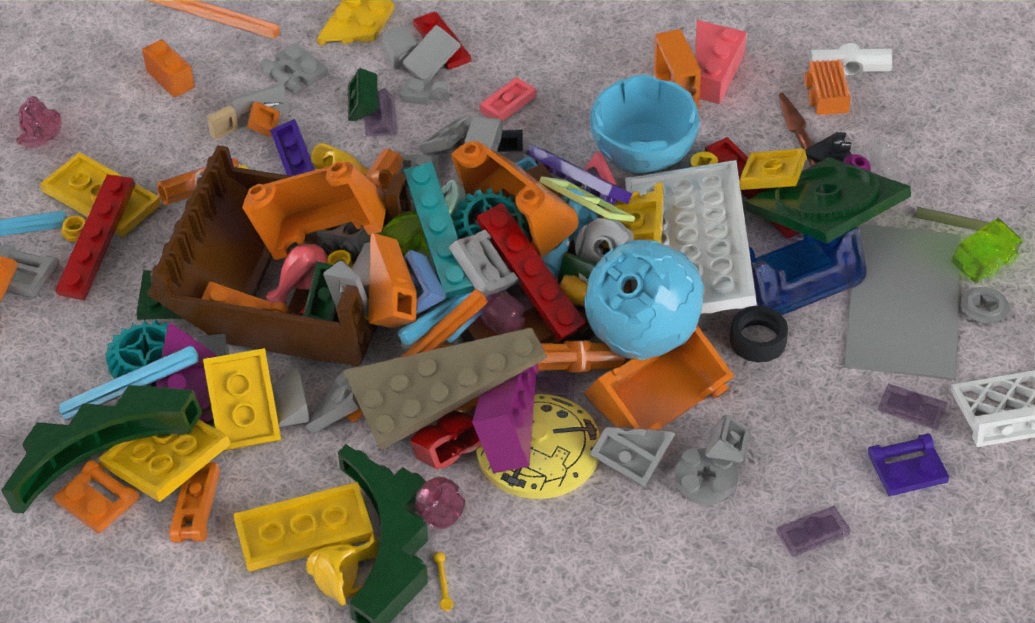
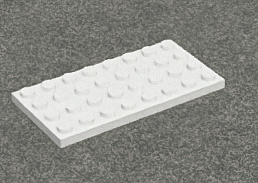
(708, 225)

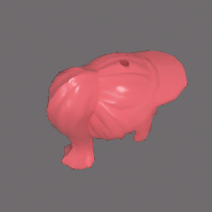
(297, 271)

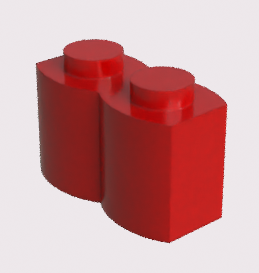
(445, 441)

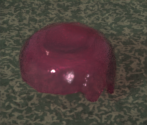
(439, 502)

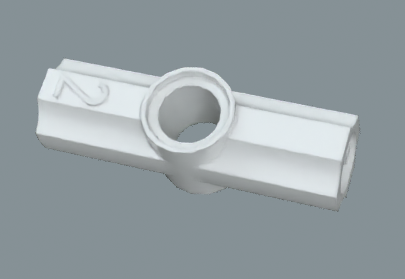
(855, 59)

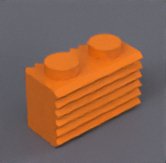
(168, 68)
(827, 87)

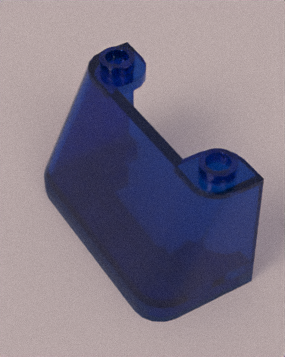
(808, 271)

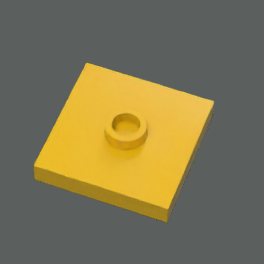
(773, 169)

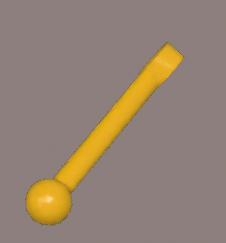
(446, 603)

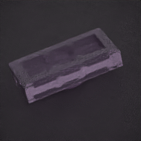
(912, 406)
(813, 531)

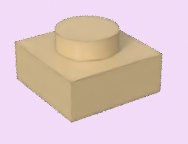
(222, 122)

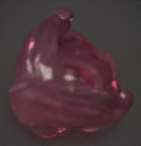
(37, 123)

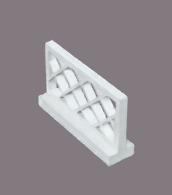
(998, 424)

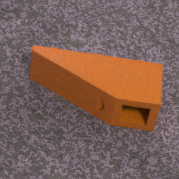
(390, 284)

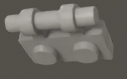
(299, 63)

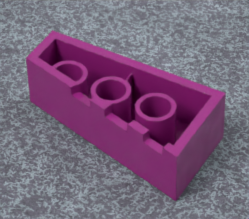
(506, 421)

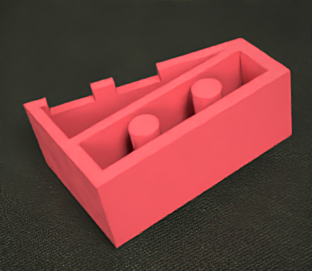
(718, 56)

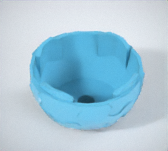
(644, 123)
(659, 311)

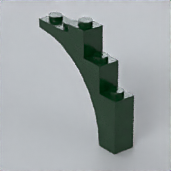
(94, 428)
(397, 571)

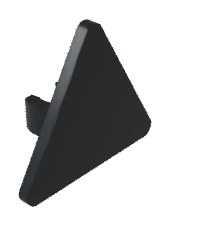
(832, 147)

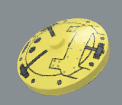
(559, 452)

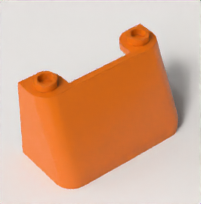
(314, 202)
(547, 214)
(661, 387)

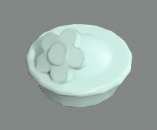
(453, 194)

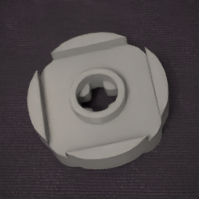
(598, 232)
(705, 492)

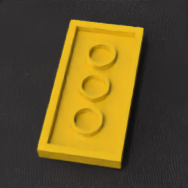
(79, 183)
(301, 525)

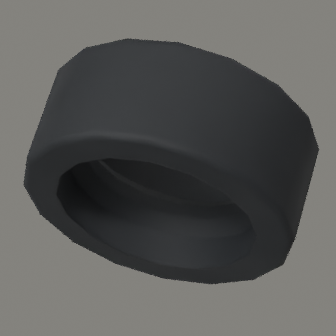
(753, 350)

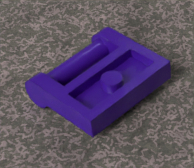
(909, 473)

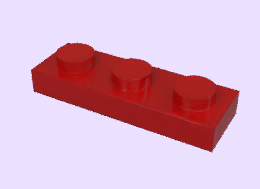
(425, 24)

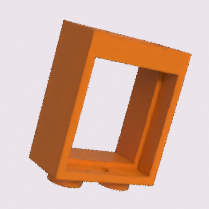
(676, 62)

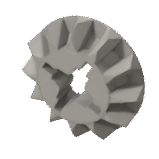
(990, 298)

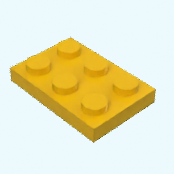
(242, 398)

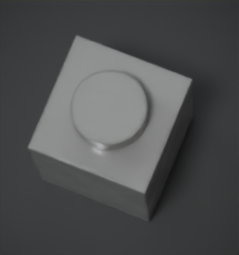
(398, 45)

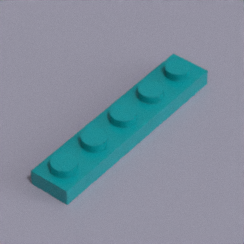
(437, 228)

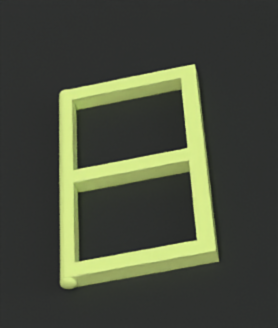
(587, 200)

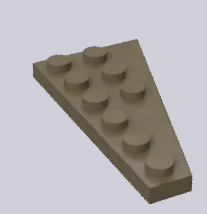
(422, 387)

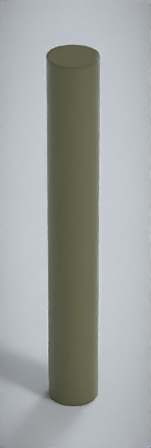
(950, 219)

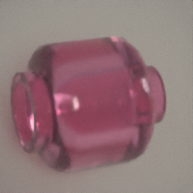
(503, 313)

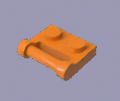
(89, 504)

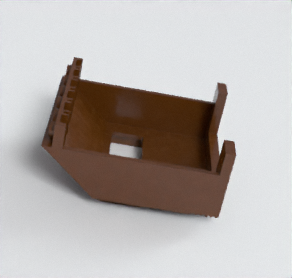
(222, 246)

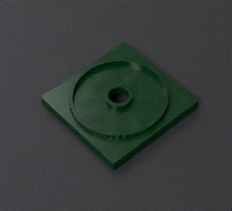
(829, 200)

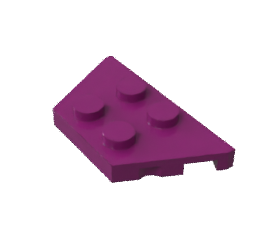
(191, 377)

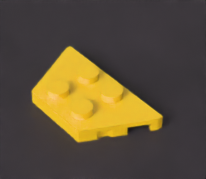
(356, 21)
(647, 213)

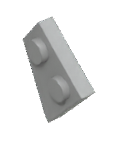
(447, 136)
(335, 405)
(632, 450)

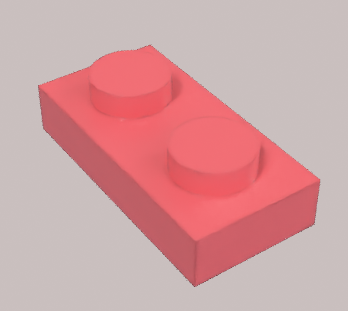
(508, 99)

